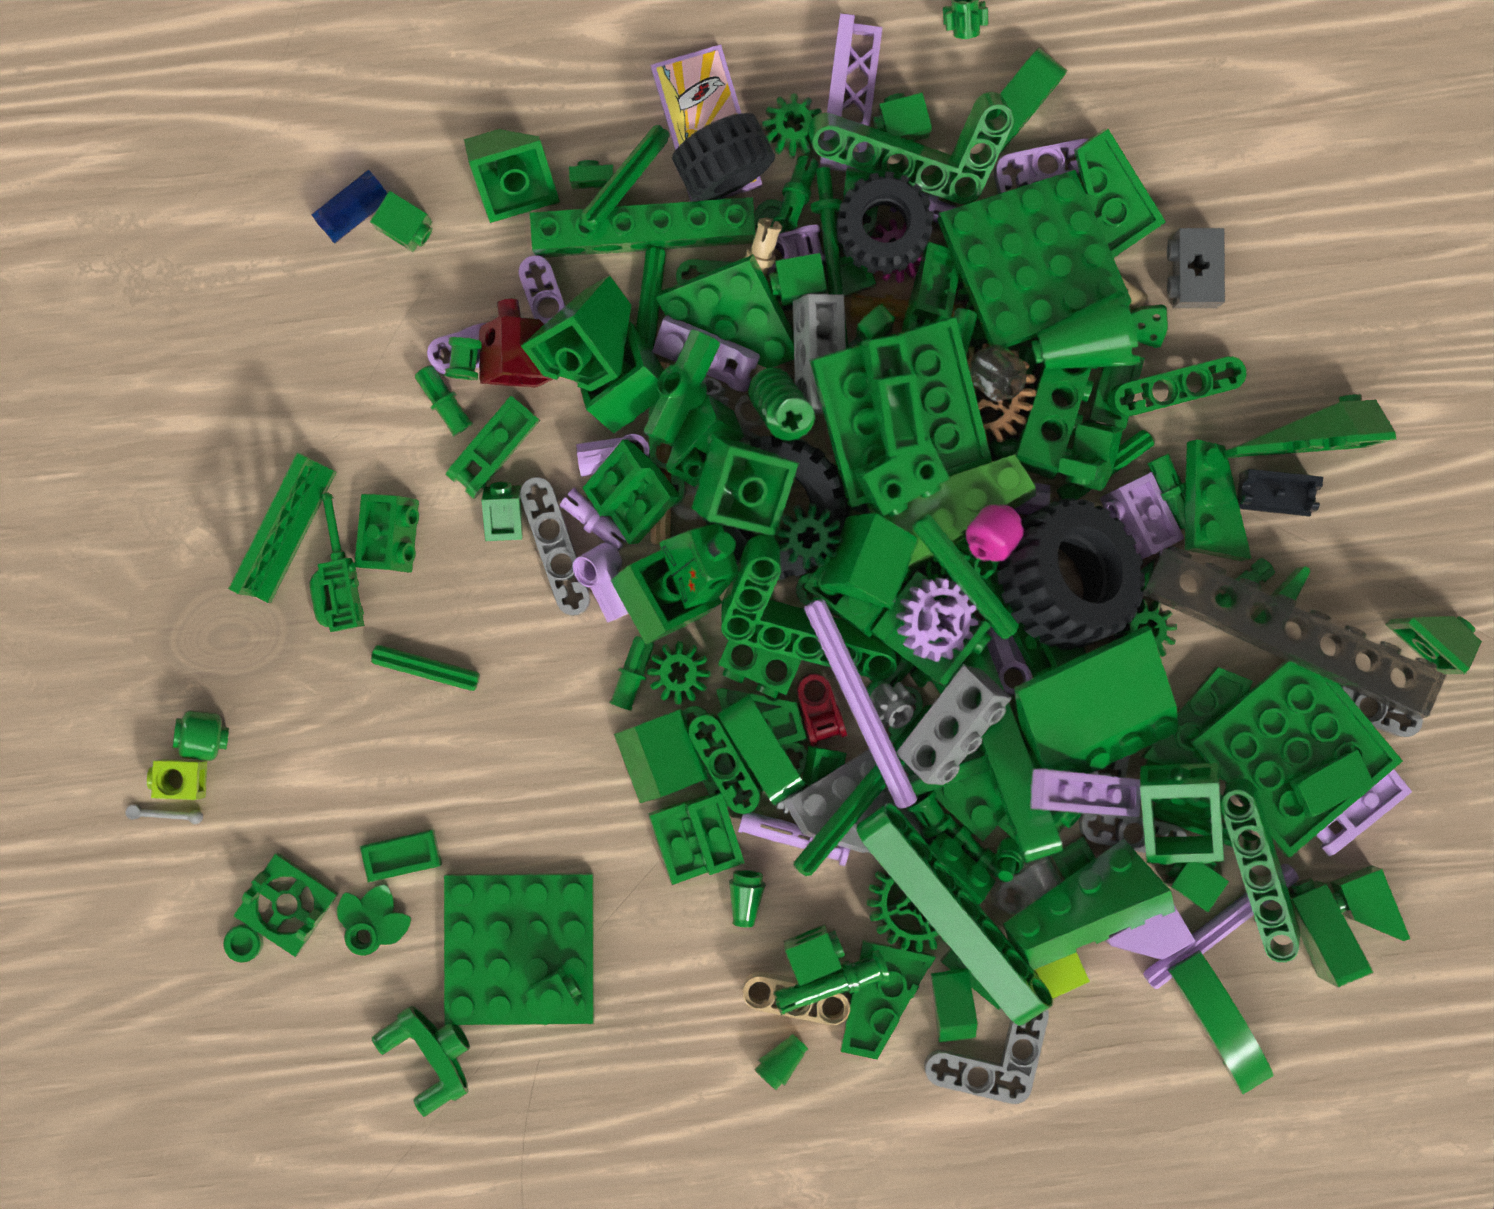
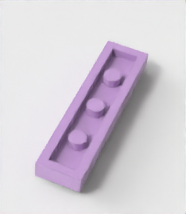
(1085, 793)

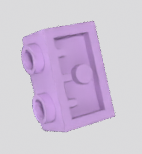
(1144, 515)

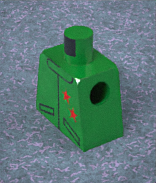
(701, 563)

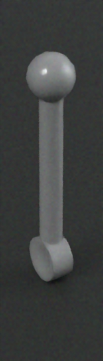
(135, 812)

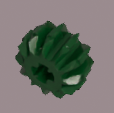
(818, 544)

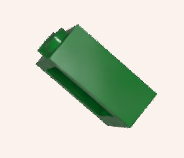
(1181, 782)

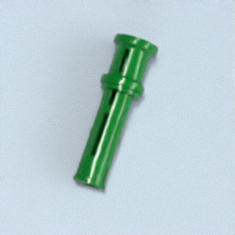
(849, 978)

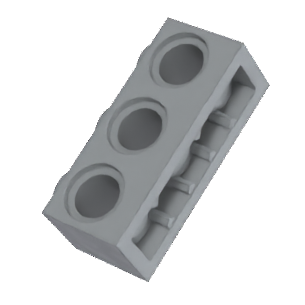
(817, 332)
(936, 727)

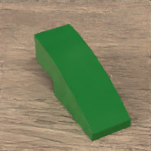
(894, 395)

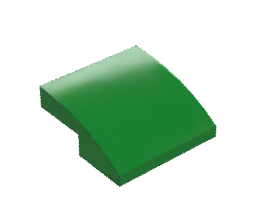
(631, 491)
(696, 838)

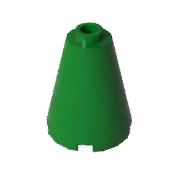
(1090, 337)

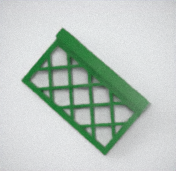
(282, 529)

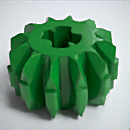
(778, 125)
(1157, 624)
(666, 669)

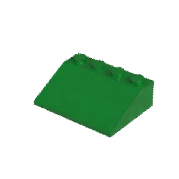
(1097, 706)

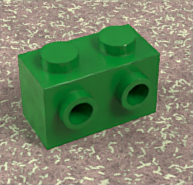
(899, 479)

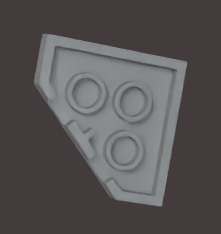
(819, 801)

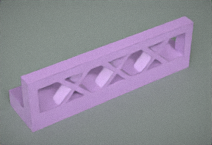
(839, 74)

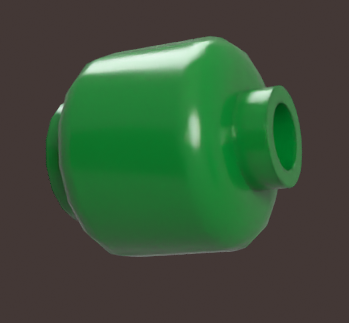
(200, 735)

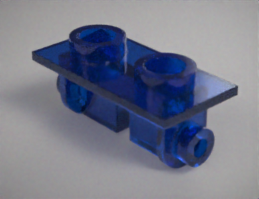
(350, 206)

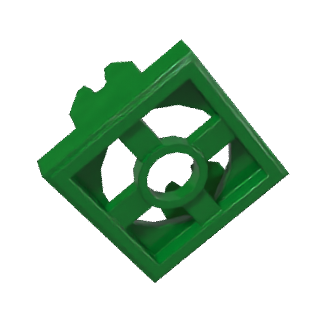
(249, 909)

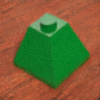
(510, 173)
(1440, 639)

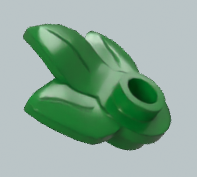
(372, 914)

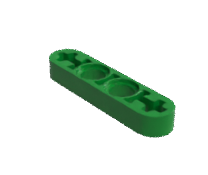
(1177, 388)

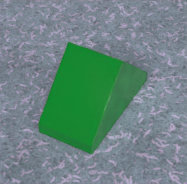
(954, 1005)

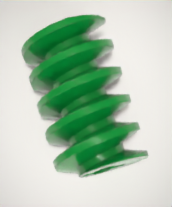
(781, 404)

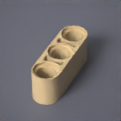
(810, 1012)

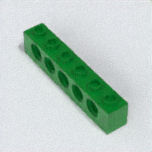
(645, 226)

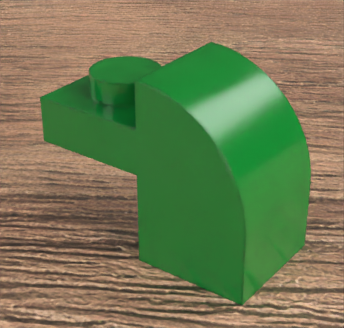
(1092, 455)

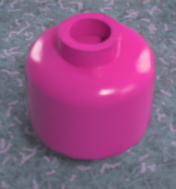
(994, 532)

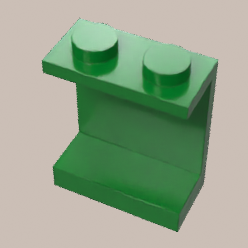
(944, 669)

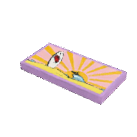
(696, 93)

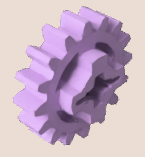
(922, 620)

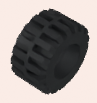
(723, 157)
(892, 193)

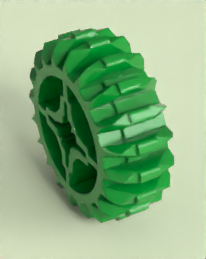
(898, 907)

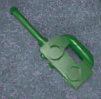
(342, 582)

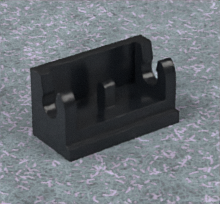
(1278, 492)

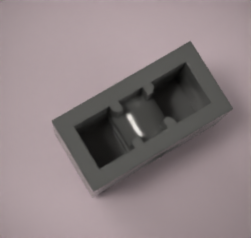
(1207, 251)

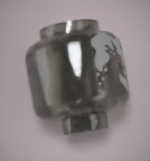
(998, 372)

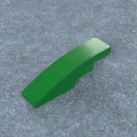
(933, 288)

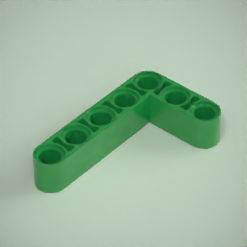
(917, 156)
(783, 628)

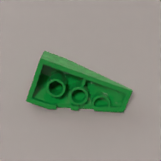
(1340, 426)

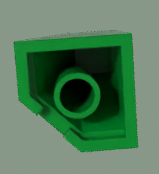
(584, 338)

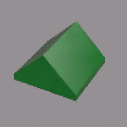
(870, 560)
(660, 756)

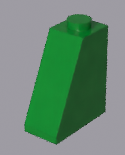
(1327, 934)

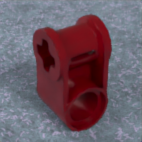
(820, 711)

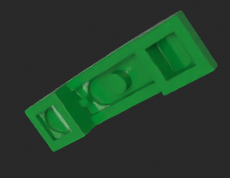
(1222, 1021)

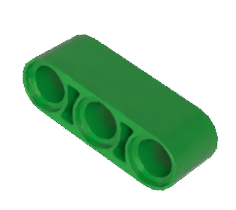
(1029, 89)
(761, 750)

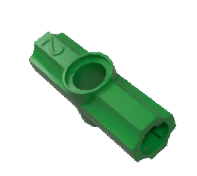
(682, 387)

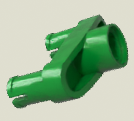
(439, 1047)

